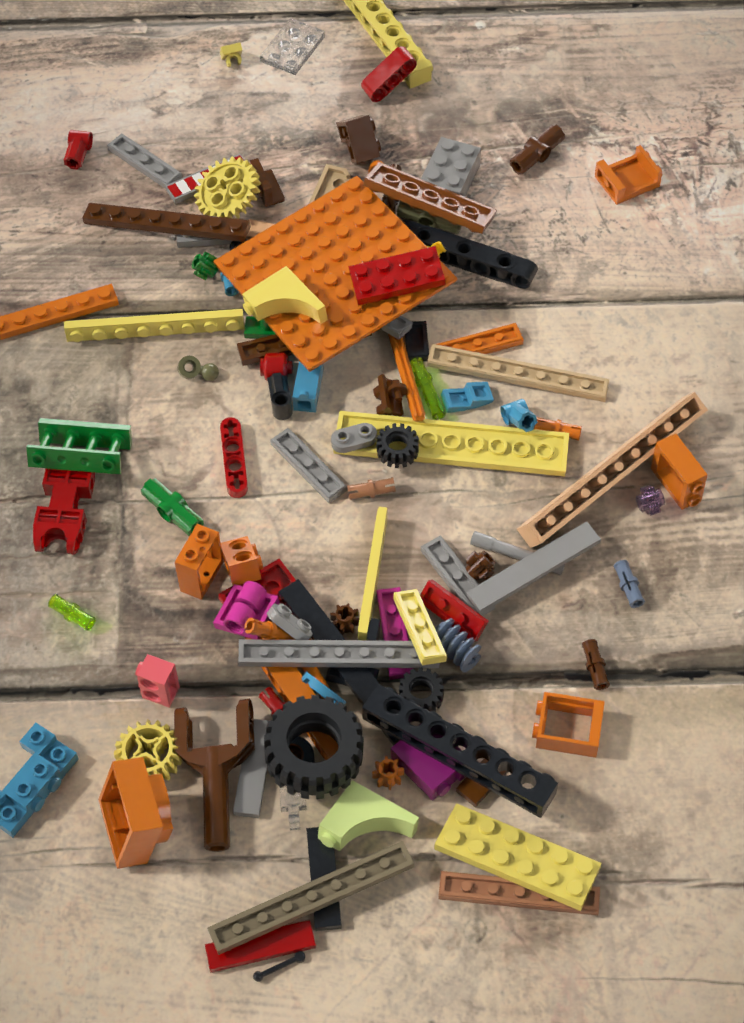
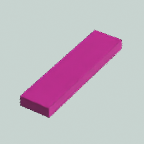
(392, 625)

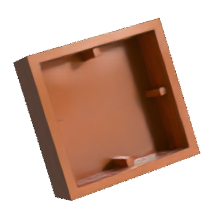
(134, 811)

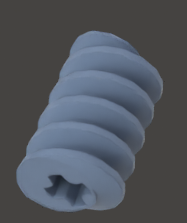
(456, 647)

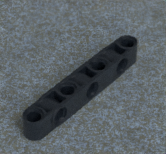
(477, 256)

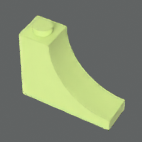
(363, 812)

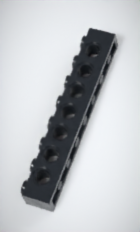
(464, 762)

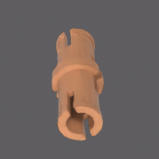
(371, 488)

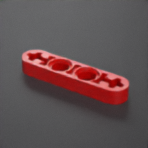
(233, 457)

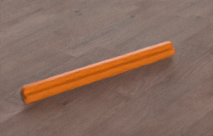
(407, 378)

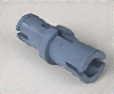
(632, 591)

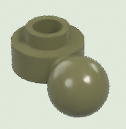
(208, 371)

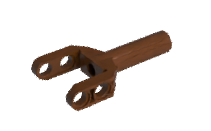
(214, 765)

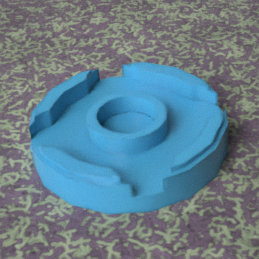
(321, 688)

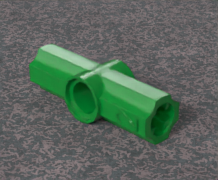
(171, 506)

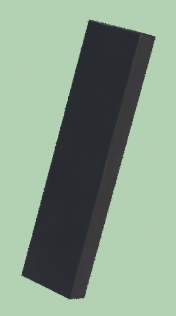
(321, 863)

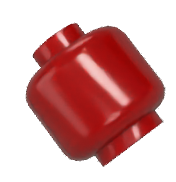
(275, 363)

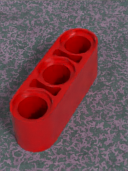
(389, 74)

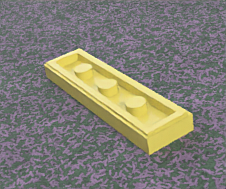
(419, 627)

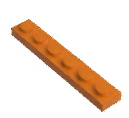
(57, 311)

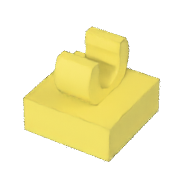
(231, 51)

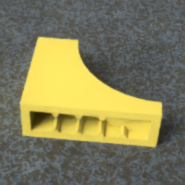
(283, 294)

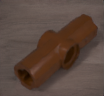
(537, 149)

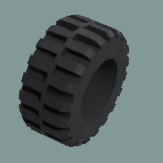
(311, 716)

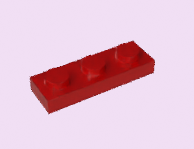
(449, 606)

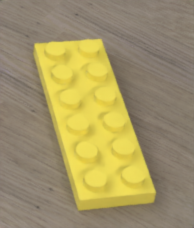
(518, 856)

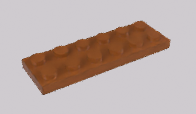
(430, 198)

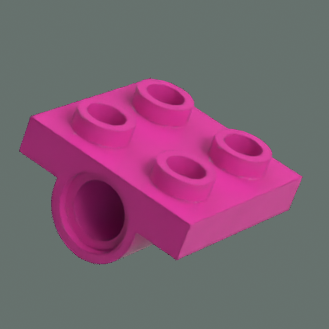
(242, 604)

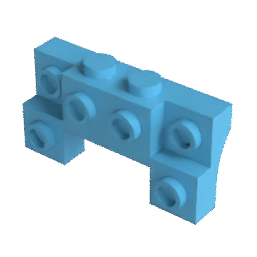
(36, 778)

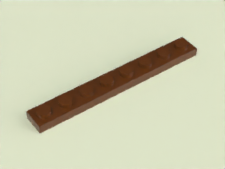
(167, 222)

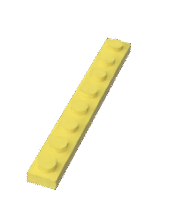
(154, 325)

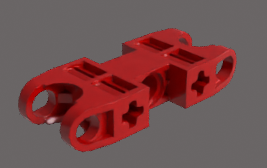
(63, 517)

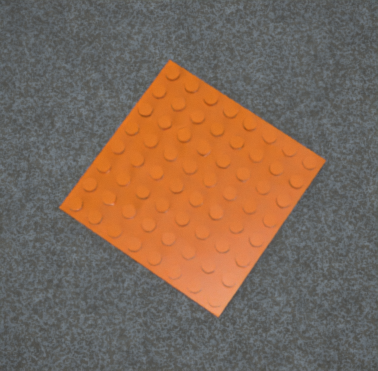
(318, 246)

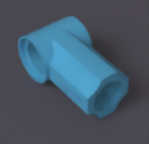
(519, 415)

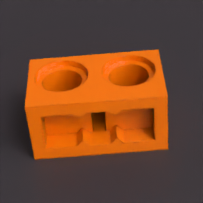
(241, 560)

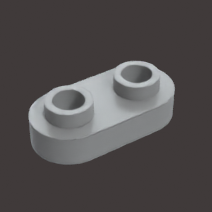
(354, 438)
(282, 616)

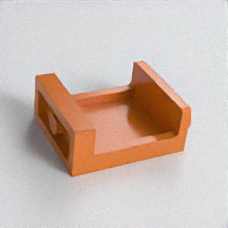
(629, 176)

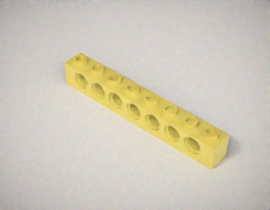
(389, 35)

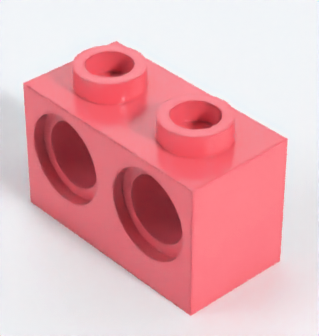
(157, 680)

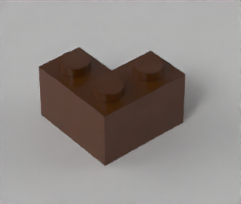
(359, 137)

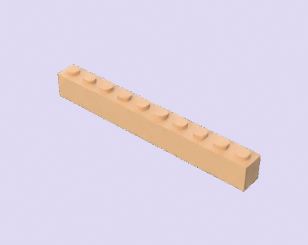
(610, 470)

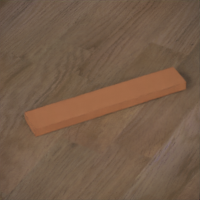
(501, 892)

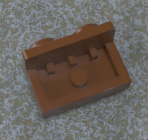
(269, 189)

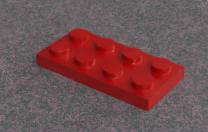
(397, 275)

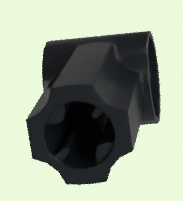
(280, 396)

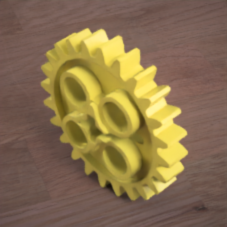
(227, 188)

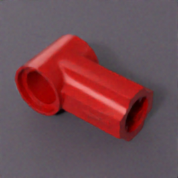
(78, 145)

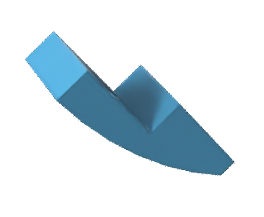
(470, 397)

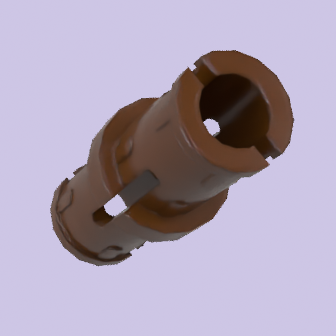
(595, 664)

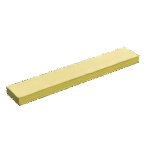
(372, 573)

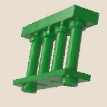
(81, 434)

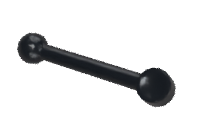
(299, 957)

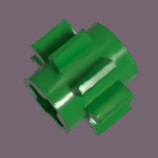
(204, 265)

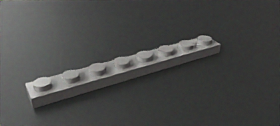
(329, 654)

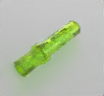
(424, 382)

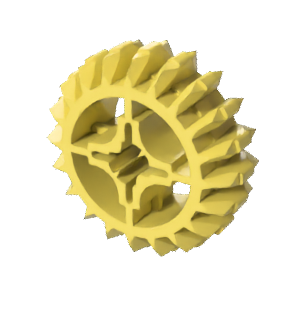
(160, 740)

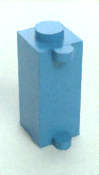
(307, 388)

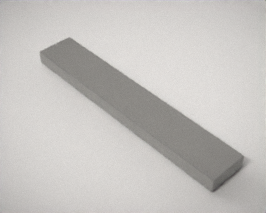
(533, 567)

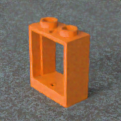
(679, 471)
(199, 556)
(574, 705)

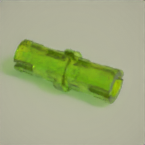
(71, 612)

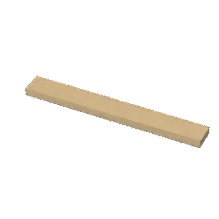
(518, 372)

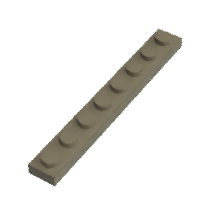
(310, 897)

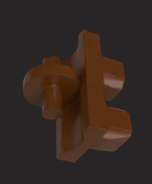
(390, 394)

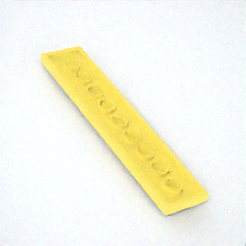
(471, 444)

